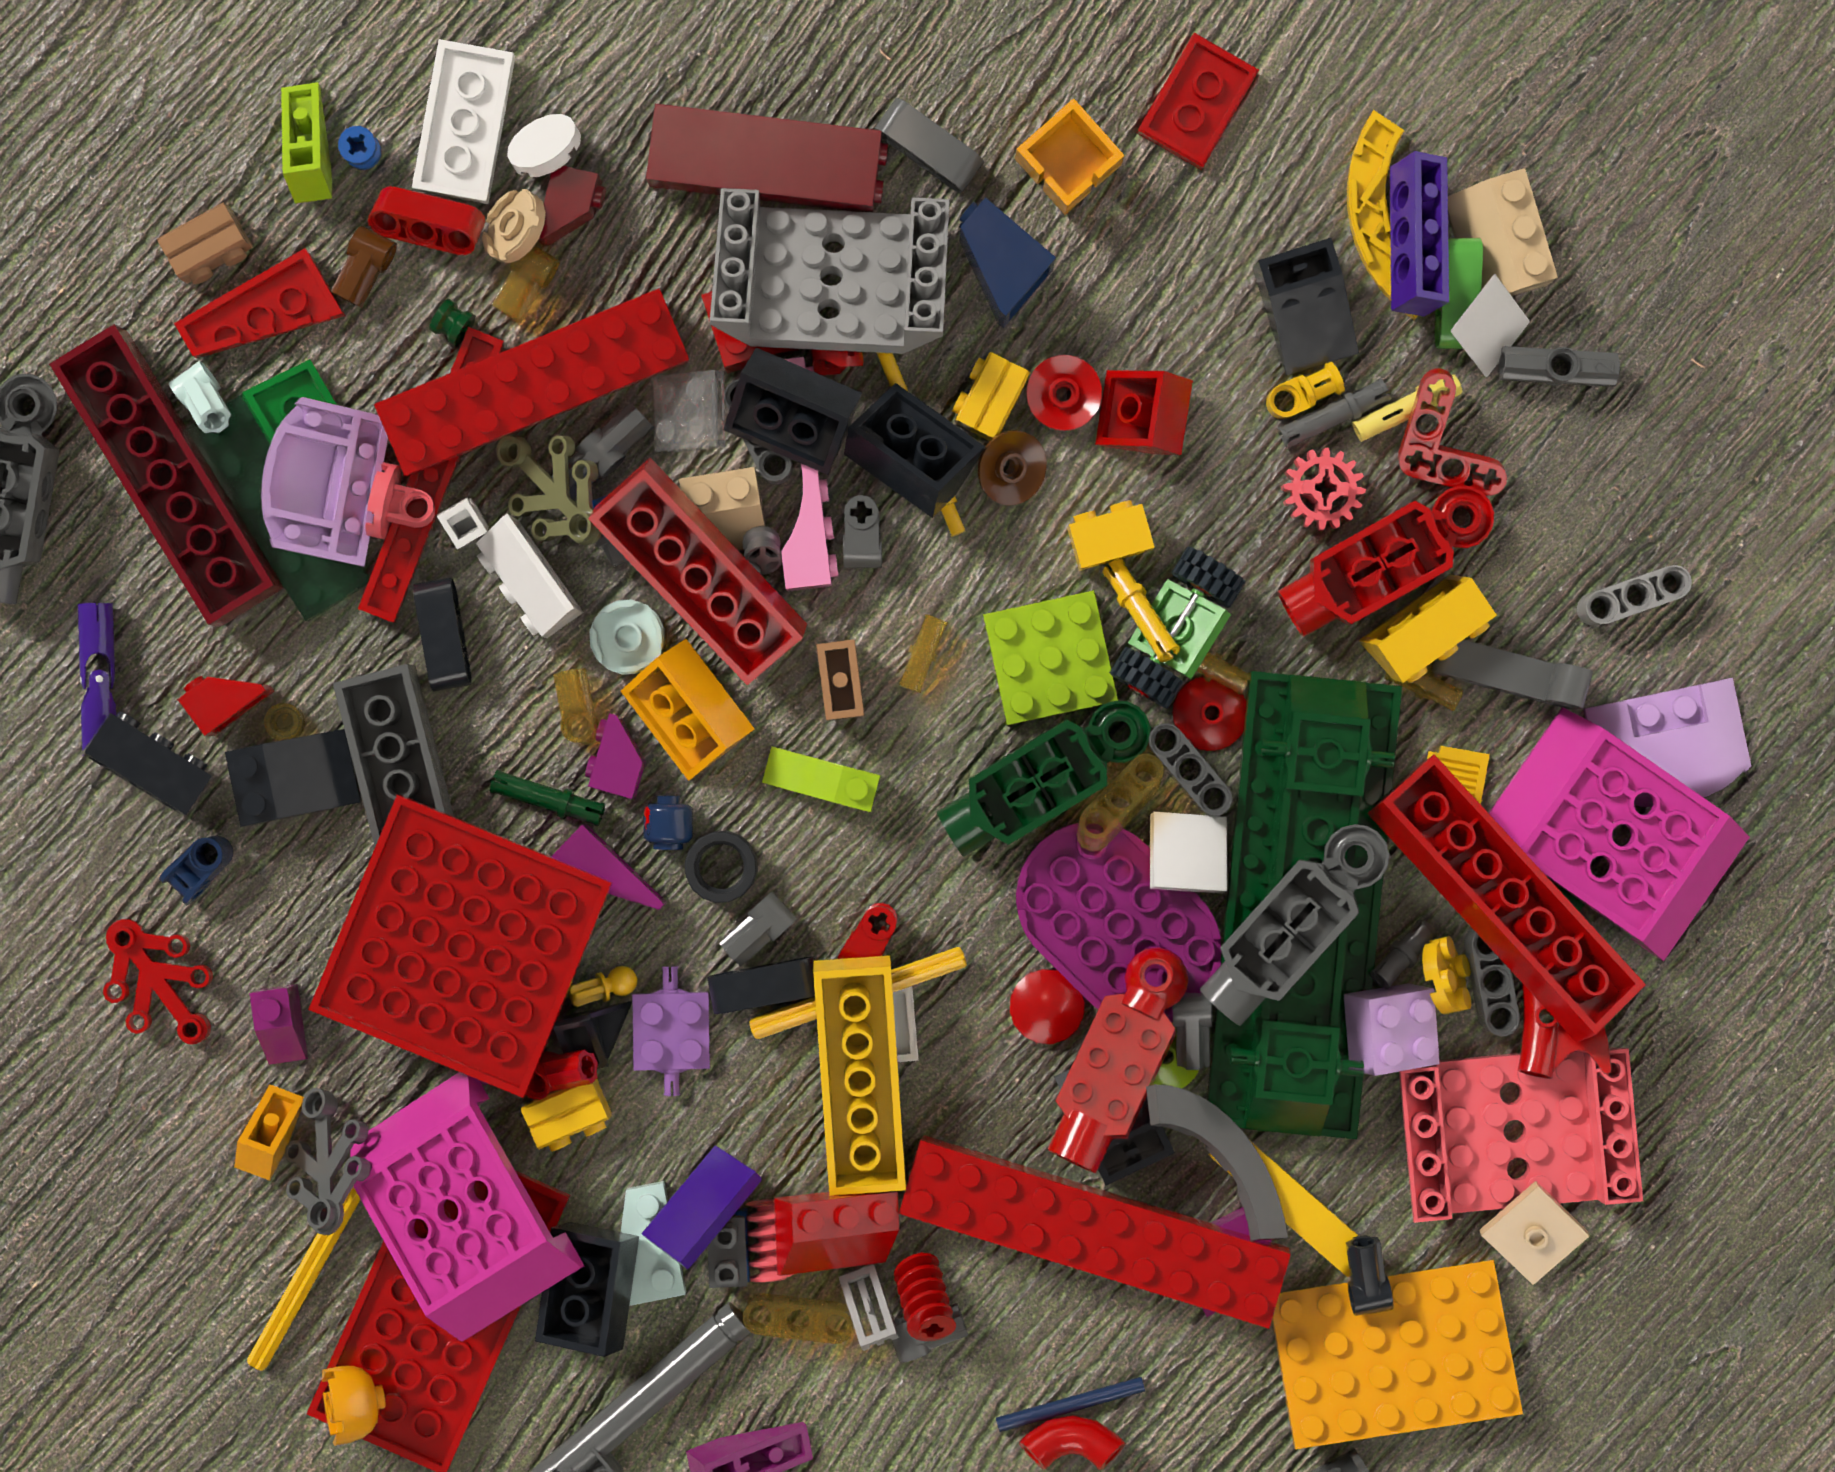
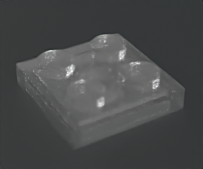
(689, 411)

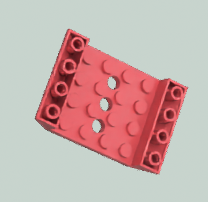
(1573, 1138)

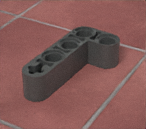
(1517, 675)

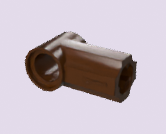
(367, 258)

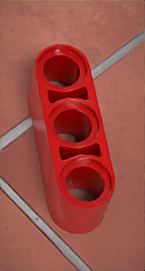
(426, 220)

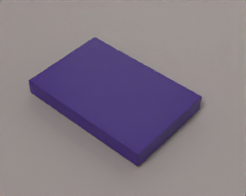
(701, 1207)

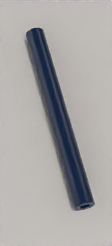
(1070, 1404)

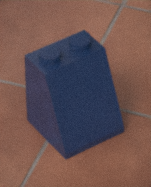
(1003, 258)

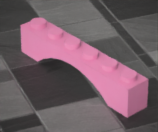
(806, 552)

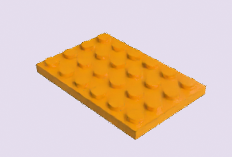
(1399, 1370)

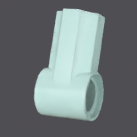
(199, 394)

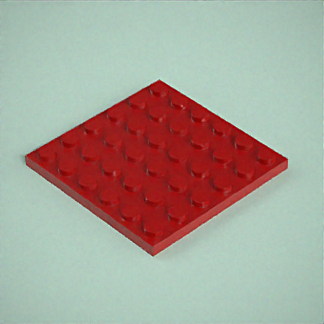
(460, 946)

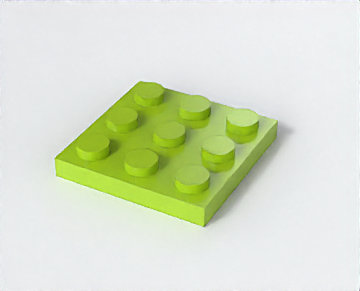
(1050, 657)

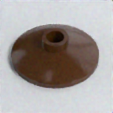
(1025, 468)

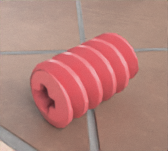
(766, 1242)

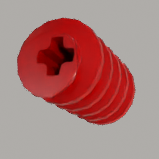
(924, 1297)

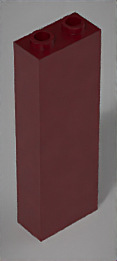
(774, 155)

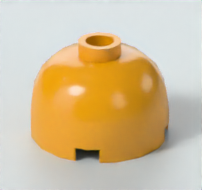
(351, 1403)

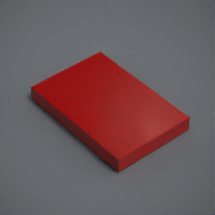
(1197, 101)

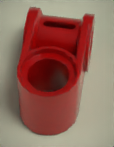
(865, 939)

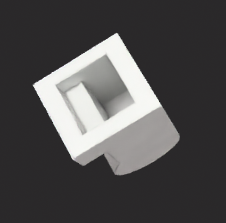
(463, 522)

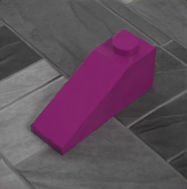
(591, 853)
(754, 1451)

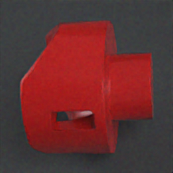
(836, 361)

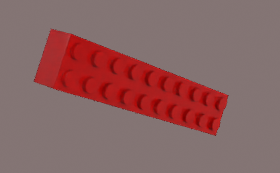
(1095, 1231)

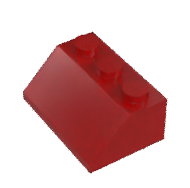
(834, 1230)

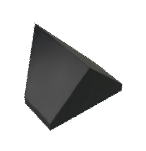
(592, 1030)

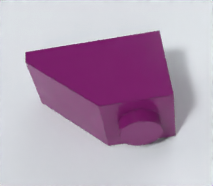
(279, 1023)

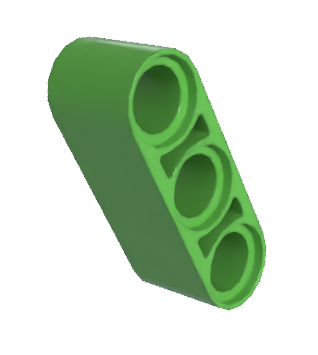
(1464, 287)

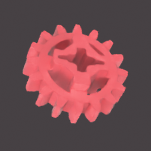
(1324, 472)

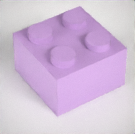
(1392, 1028)

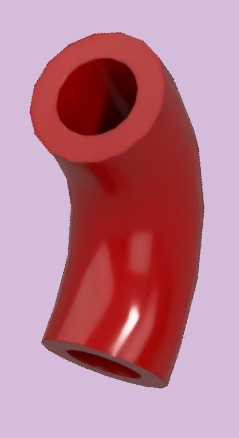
(1072, 1436)

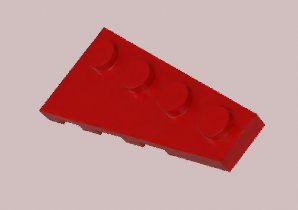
(266, 306)

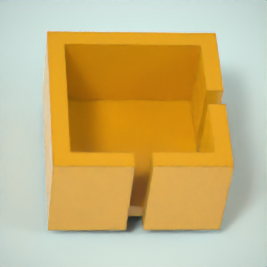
(1069, 156)

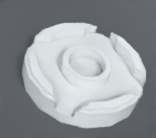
(543, 145)

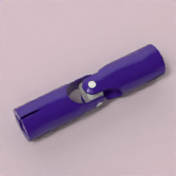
(96, 637)

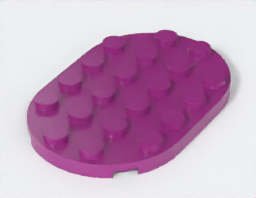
(1098, 912)

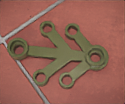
(555, 489)

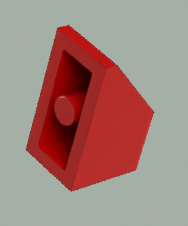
(219, 702)

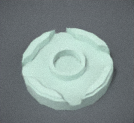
(627, 636)

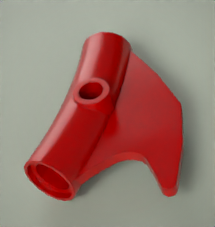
(1549, 1044)

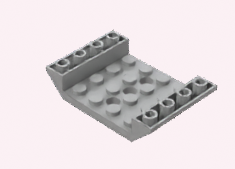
(774, 262)

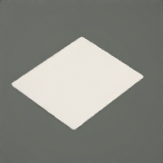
(1489, 325)

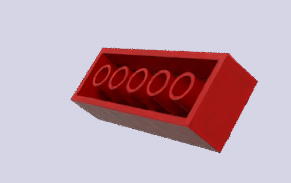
(698, 571)

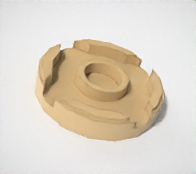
(514, 225)

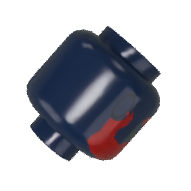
(668, 823)

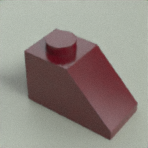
(570, 202)

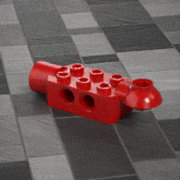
(1385, 560)
(1118, 1061)

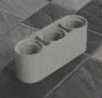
(1651, 592)

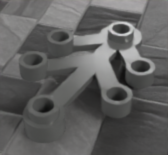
(326, 1211)

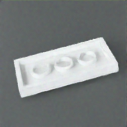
(463, 121)

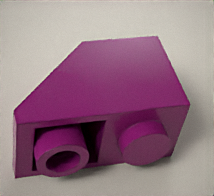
(618, 761)

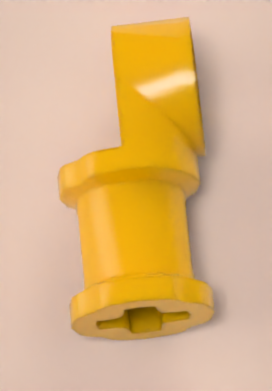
(1304, 392)

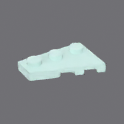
(655, 1272)

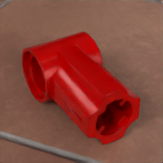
(562, 1072)

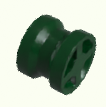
(451, 322)

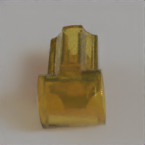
(525, 282)
(575, 702)

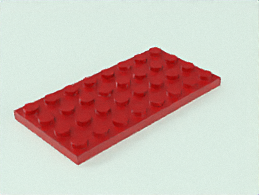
(424, 1371)

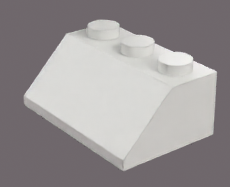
(527, 577)

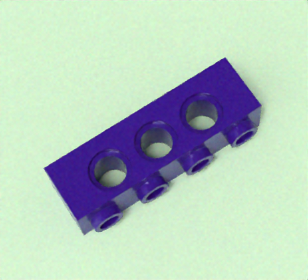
(1419, 234)

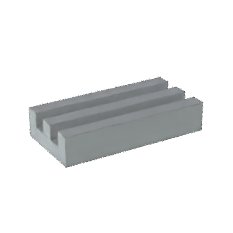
(878, 1336)

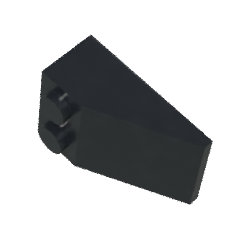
(292, 777)

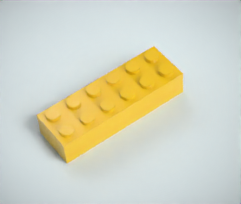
(859, 1075)

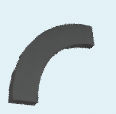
(1232, 1149)

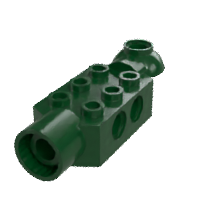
(1043, 778)

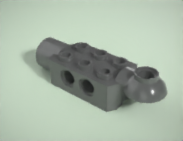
(26, 477)
(1294, 924)

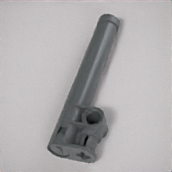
(591, 1445)

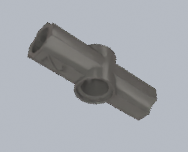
(1582, 366)
(609, 445)

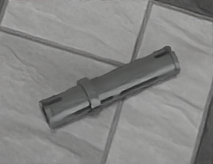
(1337, 412)

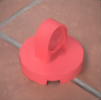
(390, 501)

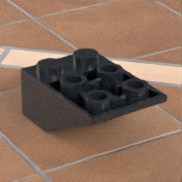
(1307, 306)
(1142, 1147)

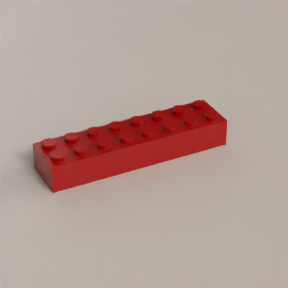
(531, 382)
(1506, 899)

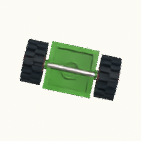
(1190, 621)

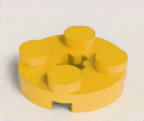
(1448, 973)

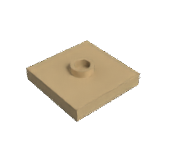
(1534, 1233)

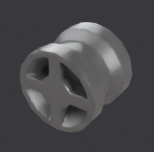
(769, 556)

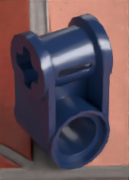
(193, 872)

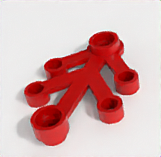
(154, 977)

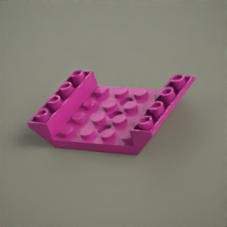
(1572, 798)
(495, 1248)

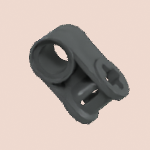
(862, 541)

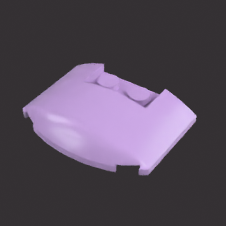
(322, 480)
(1684, 731)

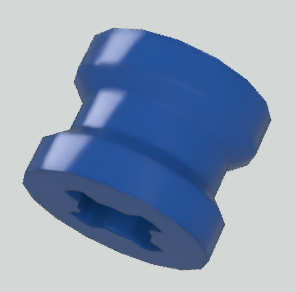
(366, 153)

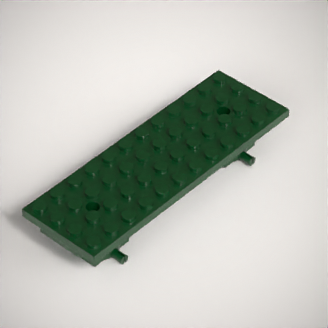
(1308, 765)

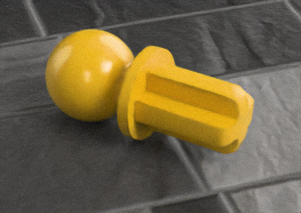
(620, 981)

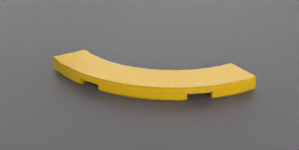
(1367, 197)

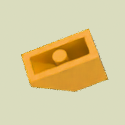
(268, 1132)

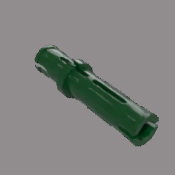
(548, 798)

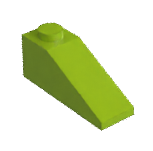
(305, 144)
(821, 779)

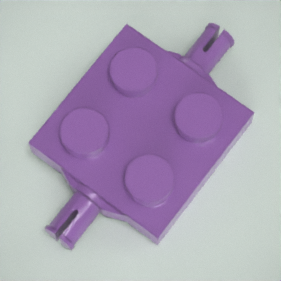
(671, 1030)

